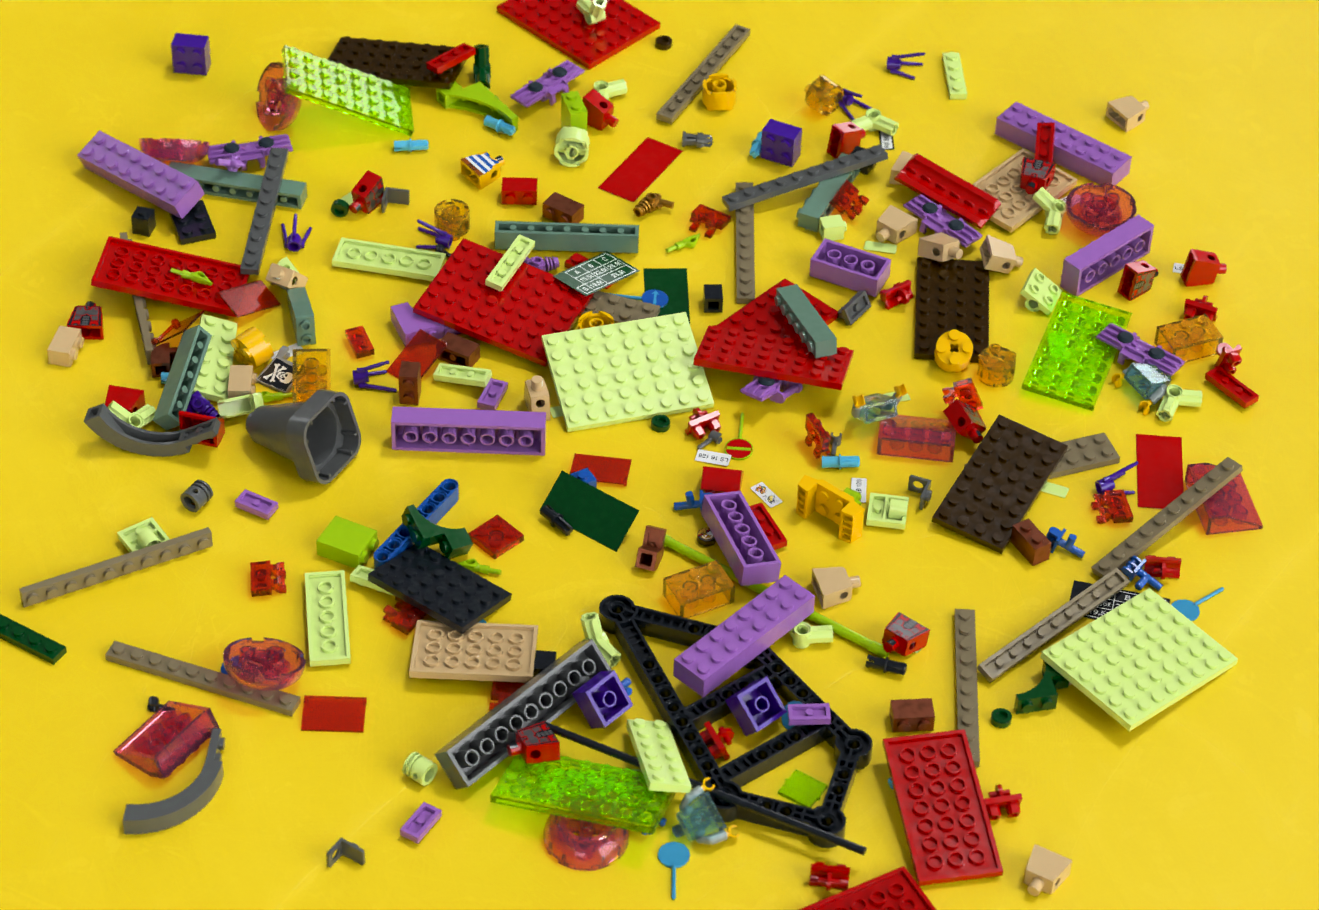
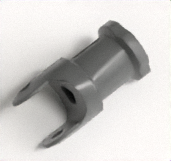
(699, 140)

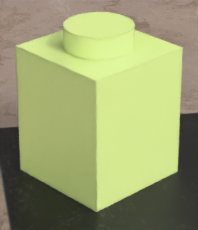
(832, 227)

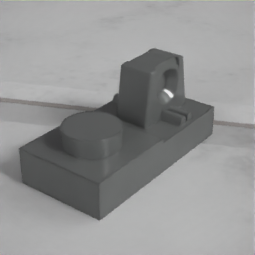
(854, 308)

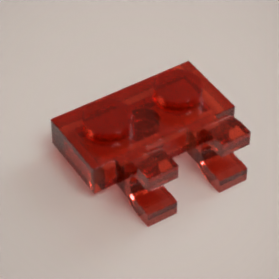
(845, 196)
(711, 217)
(965, 391)
(817, 433)
(1117, 505)
(262, 580)
(405, 619)

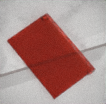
(248, 298)
(176, 328)
(422, 349)
(603, 468)
(334, 714)

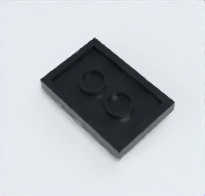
(195, 225)

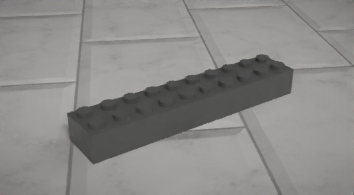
(539, 699)

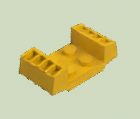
(831, 503)

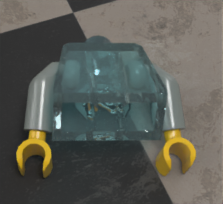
(1146, 380)
(877, 405)
(700, 818)

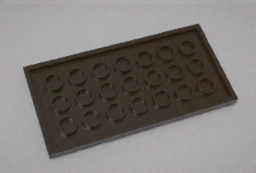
(395, 61)
(950, 298)
(999, 483)

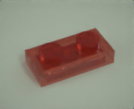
(359, 342)

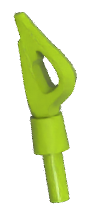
(688, 242)
(198, 277)
(268, 397)
(473, 565)

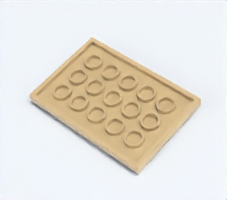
(1015, 203)
(478, 654)

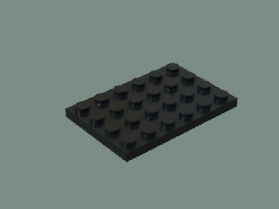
(440, 587)

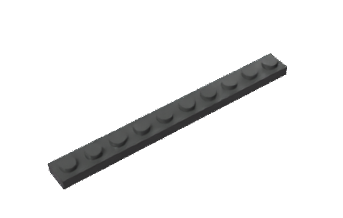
(804, 177)
(264, 211)

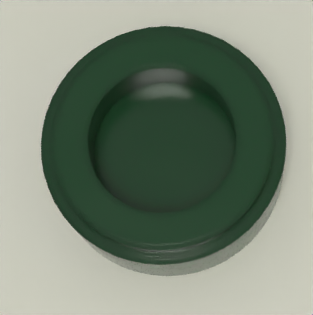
(340, 208)
(660, 423)
(1001, 718)

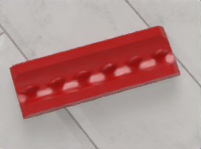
(948, 190)

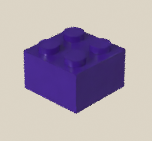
(190, 54)
(781, 142)
(602, 699)
(756, 706)

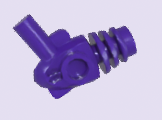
(201, 405)

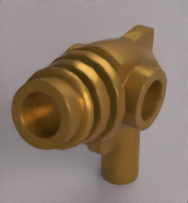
(650, 203)

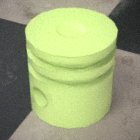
(419, 768)

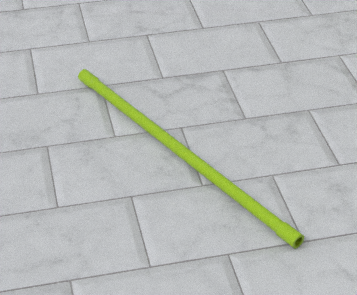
(872, 646)

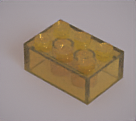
(1189, 338)
(310, 372)
(699, 589)

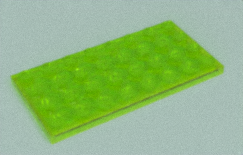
(347, 90)
(1070, 359)
(583, 793)

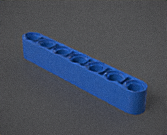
(432, 508)

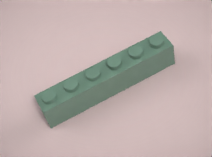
(818, 203)
(806, 321)
(182, 377)

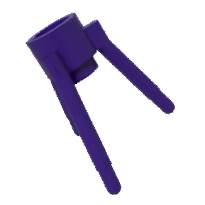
(895, 63)
(848, 99)
(441, 236)
(294, 241)
(362, 375)
(1107, 482)

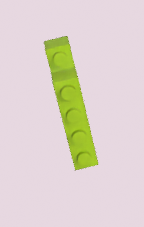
(476, 99)

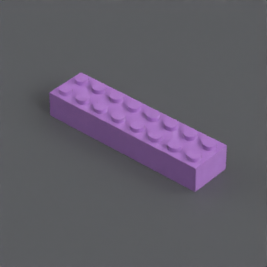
(1071, 147)
(141, 174)
(468, 431)
(743, 636)

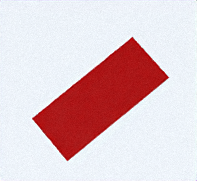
(640, 169)
(1158, 470)

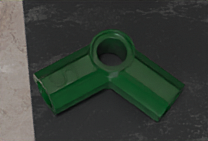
(481, 65)

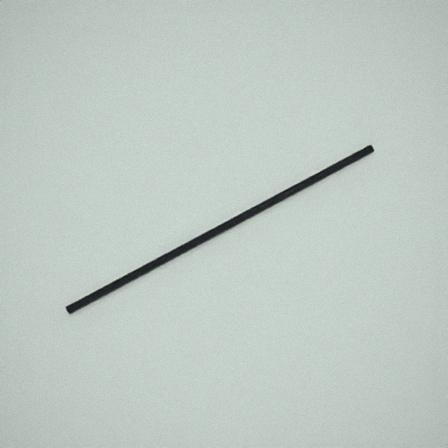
(717, 793)

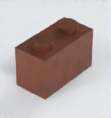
(562, 209)
(460, 350)
(409, 383)
(1030, 542)
(912, 715)

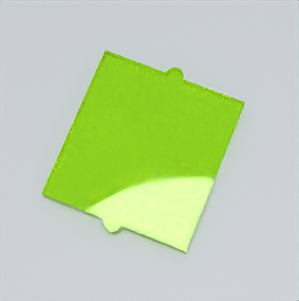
(802, 789)

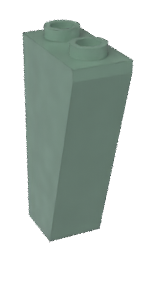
(301, 316)

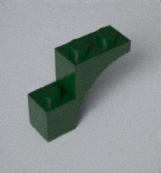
(425, 533)
(1044, 694)

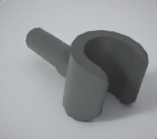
(714, 436)
(835, 441)

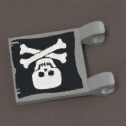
(278, 373)

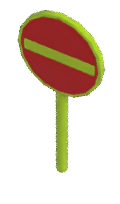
(738, 447)

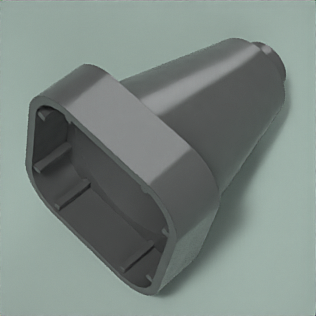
(313, 434)

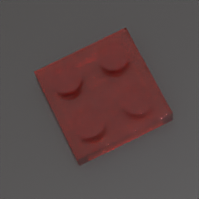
(496, 536)

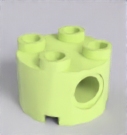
(572, 146)

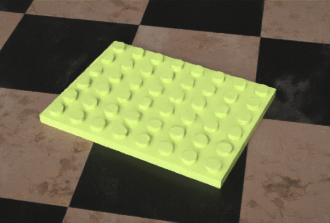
(626, 371)
(1139, 659)

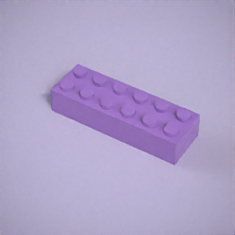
(1106, 255)
(741, 538)

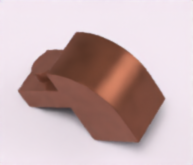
(162, 359)
(652, 549)

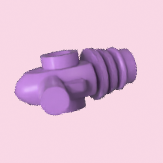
(231, 162)
(546, 265)

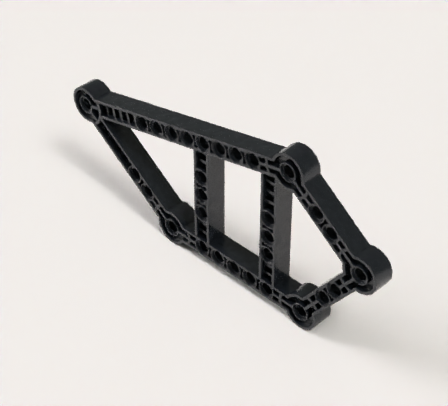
(850, 746)

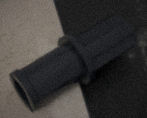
(556, 520)
(886, 665)

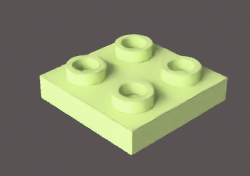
(1040, 292)
(887, 511)
(142, 535)

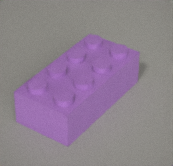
(850, 267)

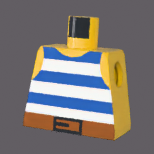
(481, 169)

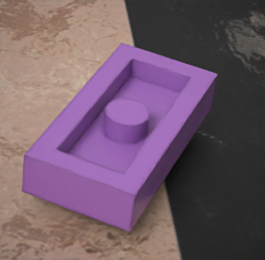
(492, 394)
(256, 504)
(809, 714)
(420, 822)

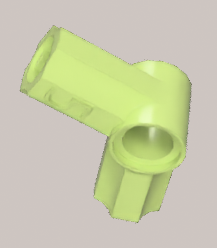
(592, 10)
(611, 88)
(875, 121)
(1053, 209)
(1177, 396)
(138, 419)
(593, 630)
(804, 634)

